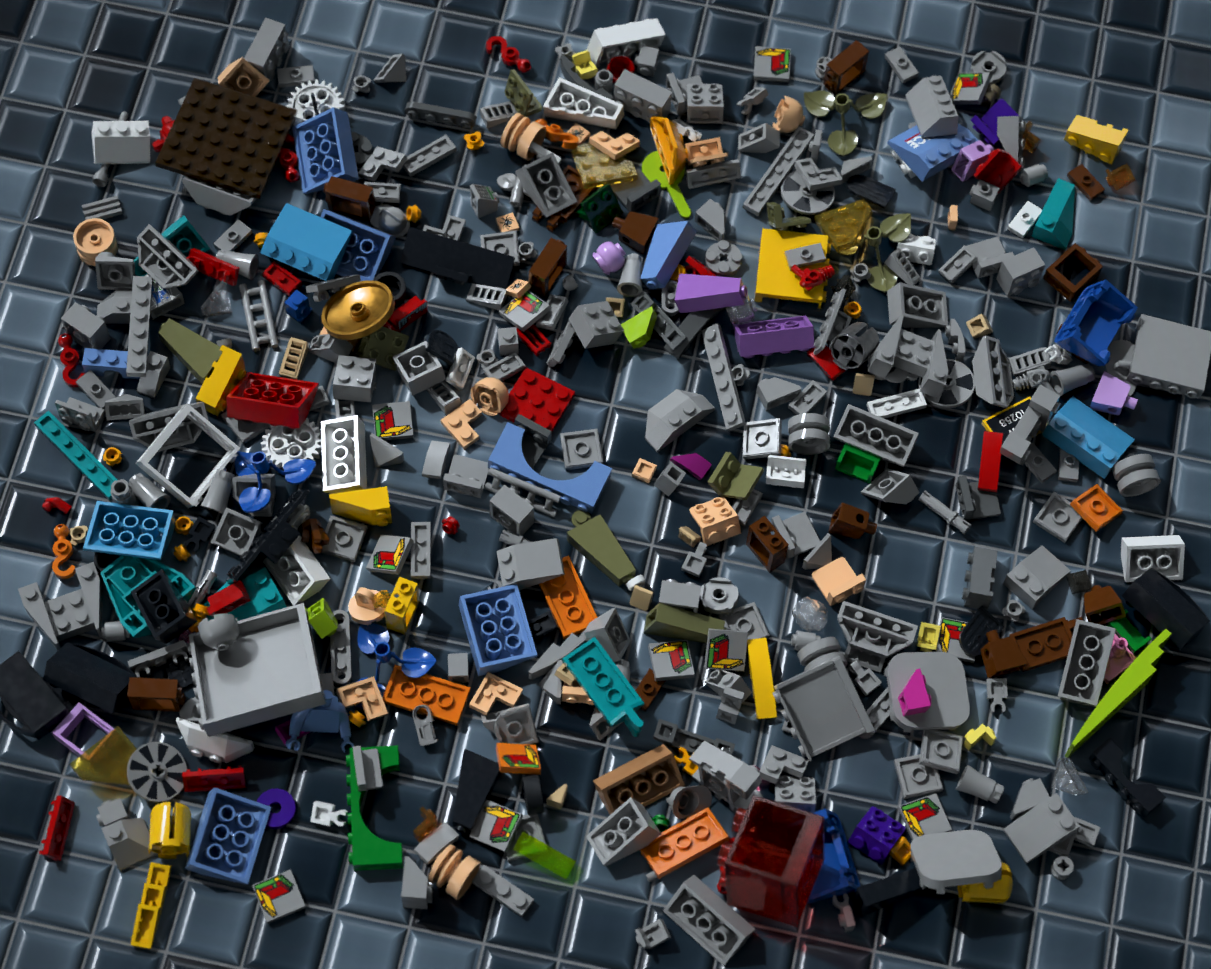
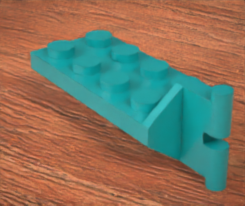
(605, 685)

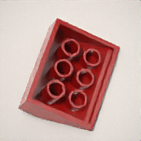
(271, 400)

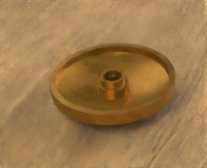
(358, 310)

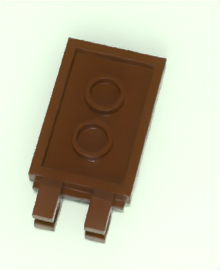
(581, 194)
(1045, 642)

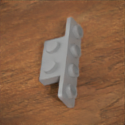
(835, 322)

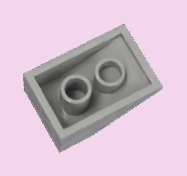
(546, 185)
(918, 305)
(530, 563)
(1036, 576)
(1042, 828)
(623, 832)

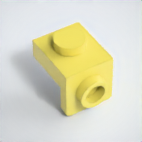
(584, 66)
(928, 637)
(975, 736)

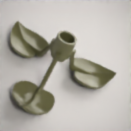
(820, 102)
(897, 229)

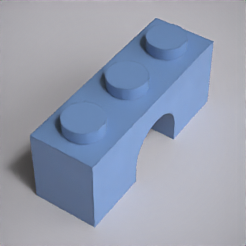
(102, 360)

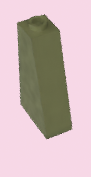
(190, 348)
(602, 549)
(680, 623)

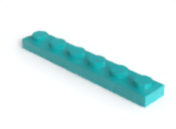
(76, 453)

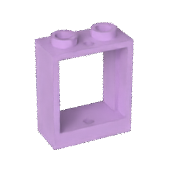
(72, 720)

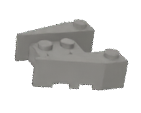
(914, 355)
(1035, 418)
(68, 613)
(726, 776)

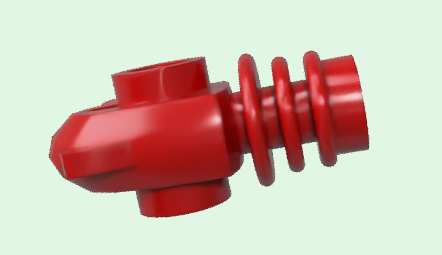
(813, 278)

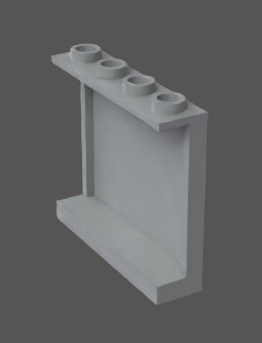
(1170, 356)
(822, 707)

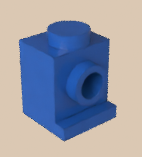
(298, 306)

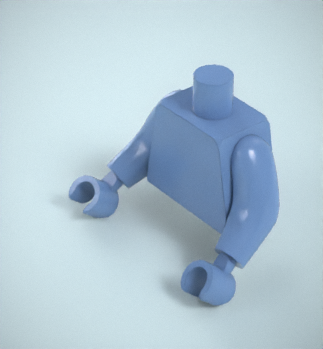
(323, 718)

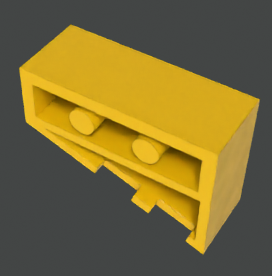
(1095, 138)
(224, 378)

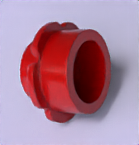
(450, 525)

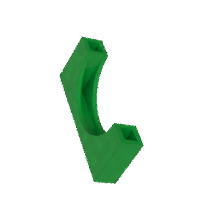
(367, 849)

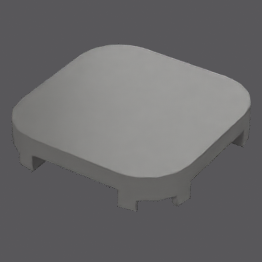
(944, 683)
(955, 859)

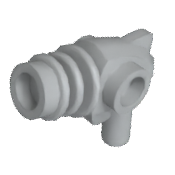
(1033, 379)

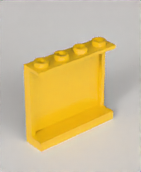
(773, 272)

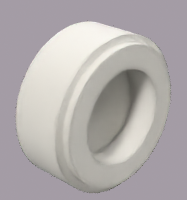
(638, 580)

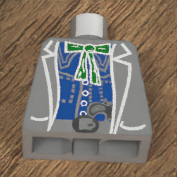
(164, 299)

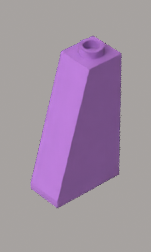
(708, 292)

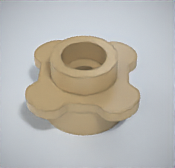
(74, 532)

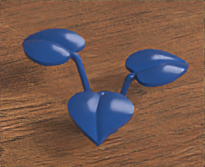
(256, 499)
(375, 639)

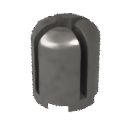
(854, 345)

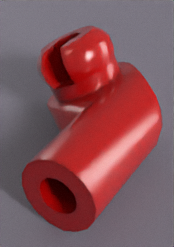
(56, 502)

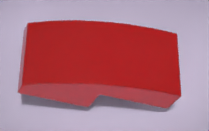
(825, 361)

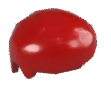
(617, 66)

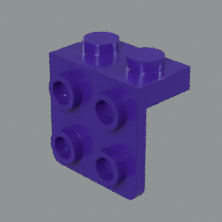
(988, 123)
(876, 834)

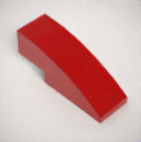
(990, 461)

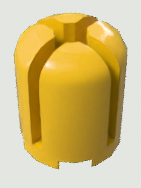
(180, 830)
(998, 894)

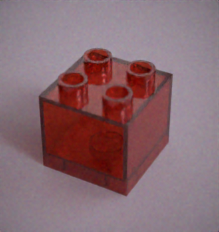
(772, 860)

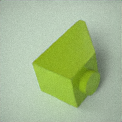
(640, 327)
(322, 619)

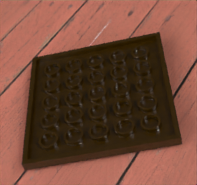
(226, 138)

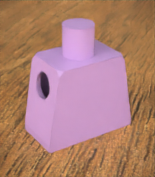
(970, 158)
(1112, 395)

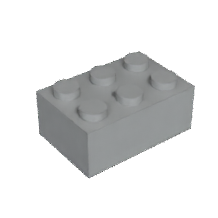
(268, 47)
(642, 96)

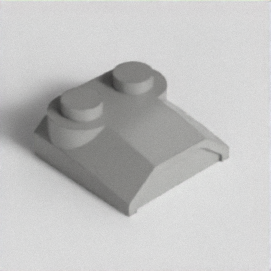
(114, 272)
(236, 532)

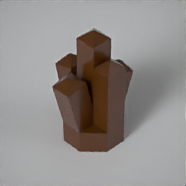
(314, 535)

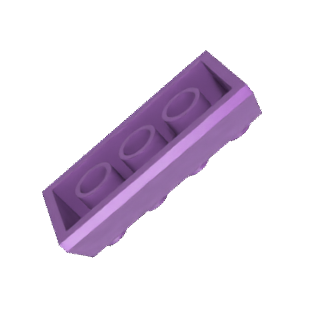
(774, 336)

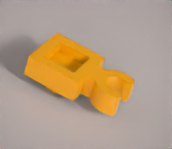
(689, 767)

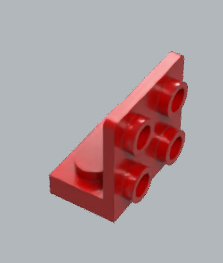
(998, 169)

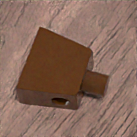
(636, 230)
(851, 522)
(1103, 605)
(1001, 655)

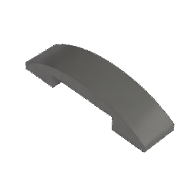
(568, 71)
(664, 325)
(691, 328)
(675, 737)

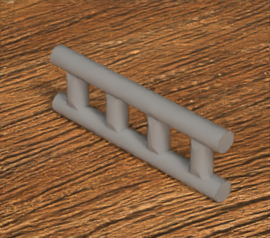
(268, 321)
(533, 490)

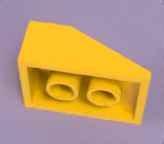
(365, 505)

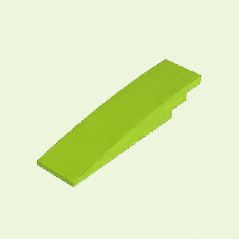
(1123, 690)

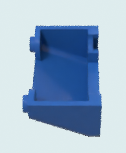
(1095, 322)
(838, 869)

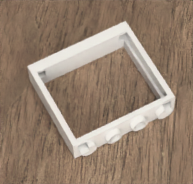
(188, 411)

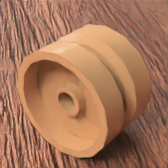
(93, 238)

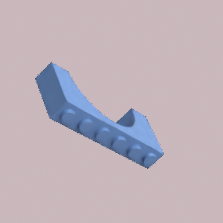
(580, 491)

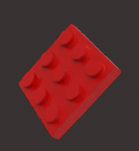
(537, 400)

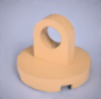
(362, 607)

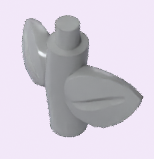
(511, 182)

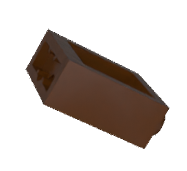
(845, 67)
(350, 198)
(548, 267)
(1061, 283)
(768, 548)
(155, 694)

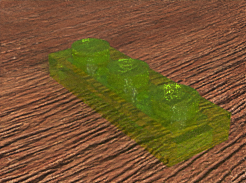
(544, 855)

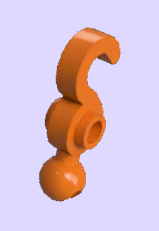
(555, 133)
(62, 550)

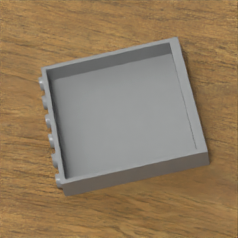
(261, 675)

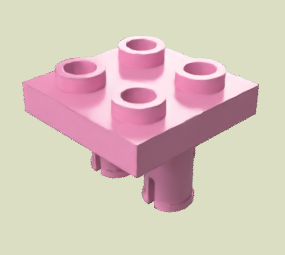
(1119, 659)

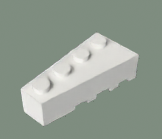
(624, 40)
(581, 105)

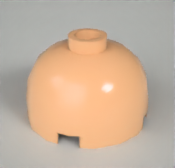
(788, 115)
(490, 395)

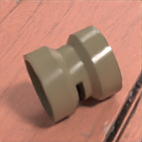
(992, 93)

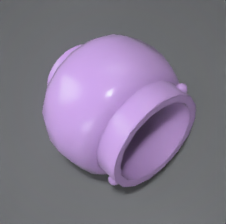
(609, 257)

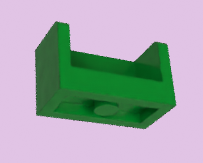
(857, 463)
(1126, 630)

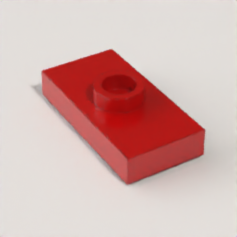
(282, 278)

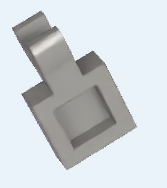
(755, 97)
(695, 561)
(865, 680)
(845, 917)

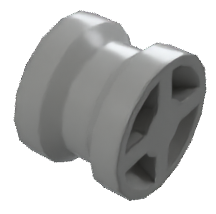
(821, 63)
(1059, 870)

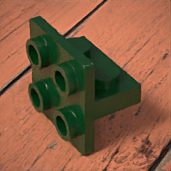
(600, 208)

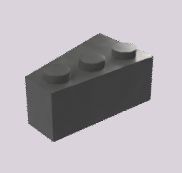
(979, 578)

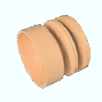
(520, 134)
(451, 870)

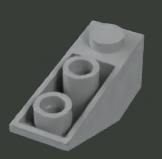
(1010, 134)

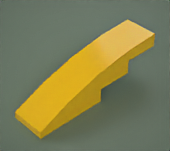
(761, 678)
(151, 905)

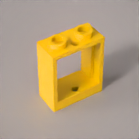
(401, 609)

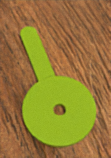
(651, 169)

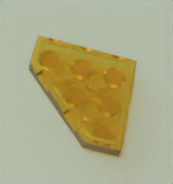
(599, 169)
(844, 224)
(106, 759)

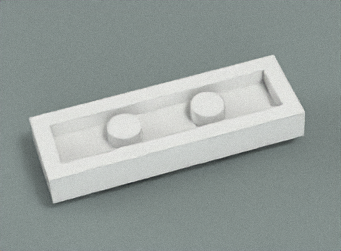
(897, 404)

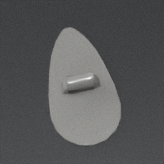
(1120, 361)

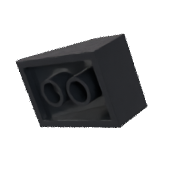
(163, 607)

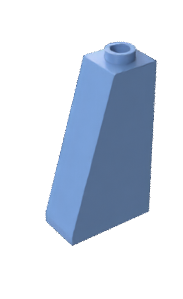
(666, 252)

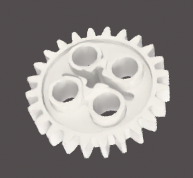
(332, 99)
(292, 443)

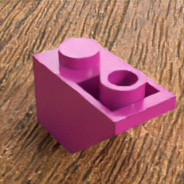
(914, 695)

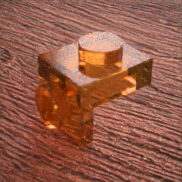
(1031, 140)
(1120, 177)
(426, 826)

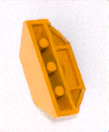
(669, 146)

